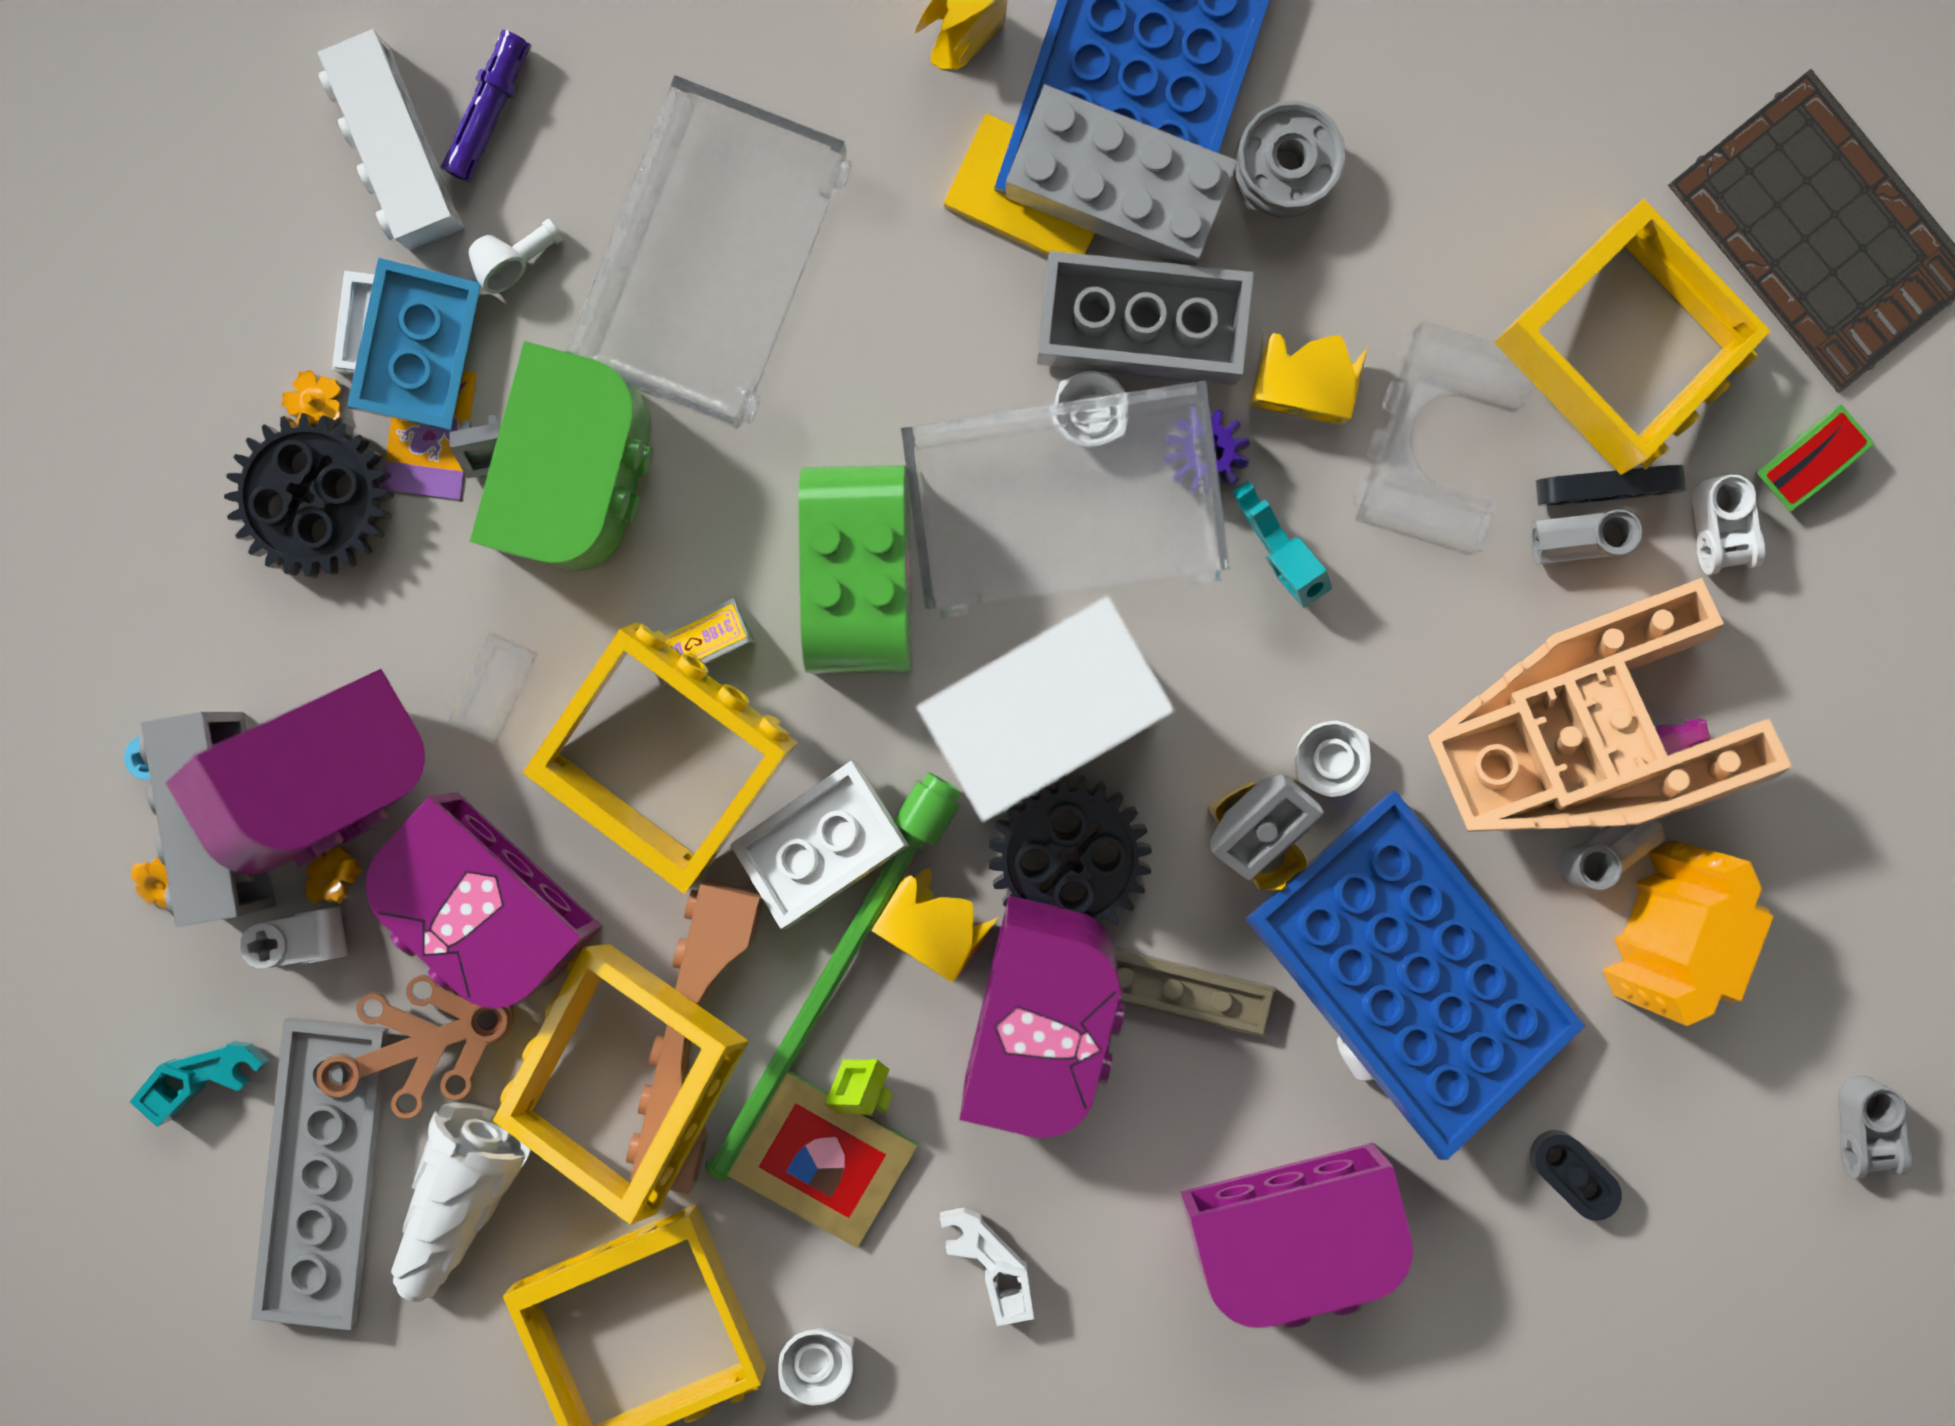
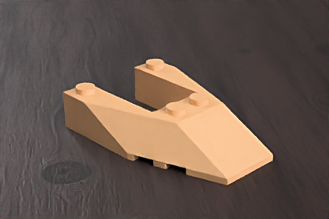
(1571, 737)

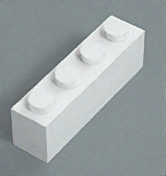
(389, 140)

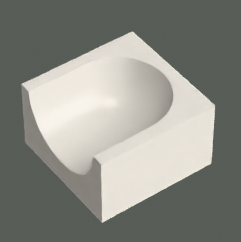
(1045, 708)

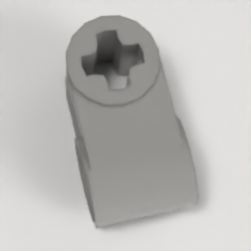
(1874, 1138)

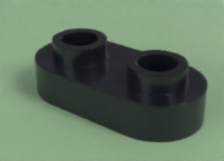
(1574, 1173)

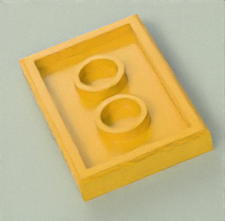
(975, 199)

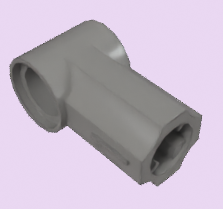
(1582, 537)
(1615, 851)

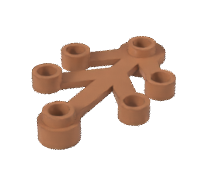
(426, 1042)

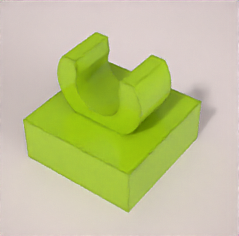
(860, 1088)

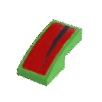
(1815, 457)

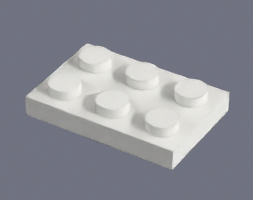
(819, 845)

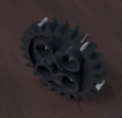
(270, 473)
(1033, 829)

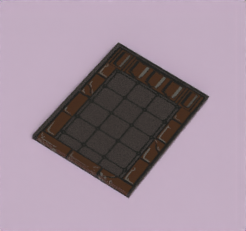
(1822, 230)

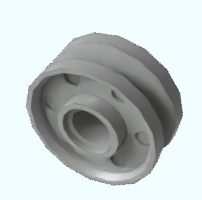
(1307, 134)

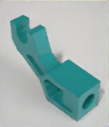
(1289, 559)
(221, 1065)

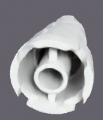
(457, 1189)

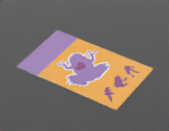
(422, 456)

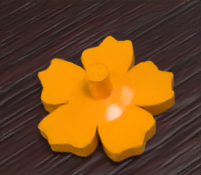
(313, 397)
(331, 875)
(151, 882)

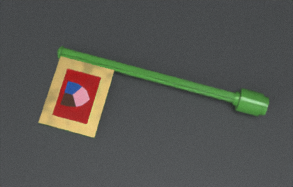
(786, 1138)

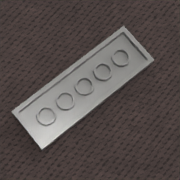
(318, 1179)

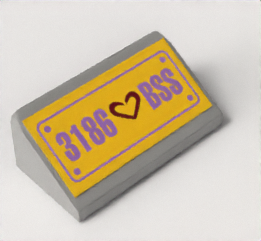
(710, 634)

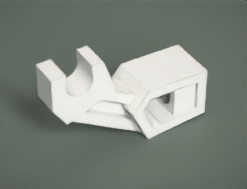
(983, 1243)

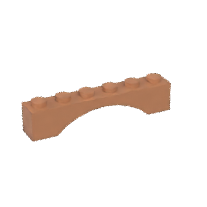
(720, 929)

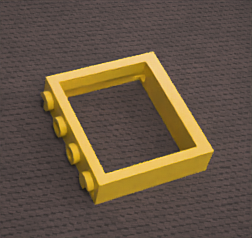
(1698, 292)
(616, 817)
(687, 1116)
(688, 1402)

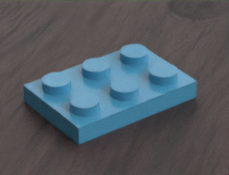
(414, 345)

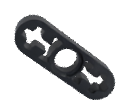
(1610, 485)

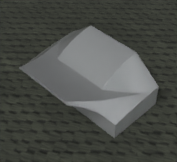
(1264, 825)

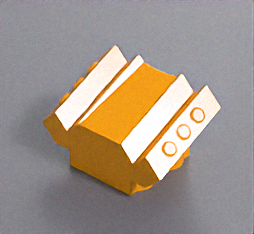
(1690, 934)

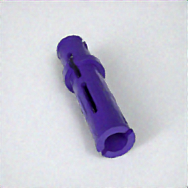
(490, 96)

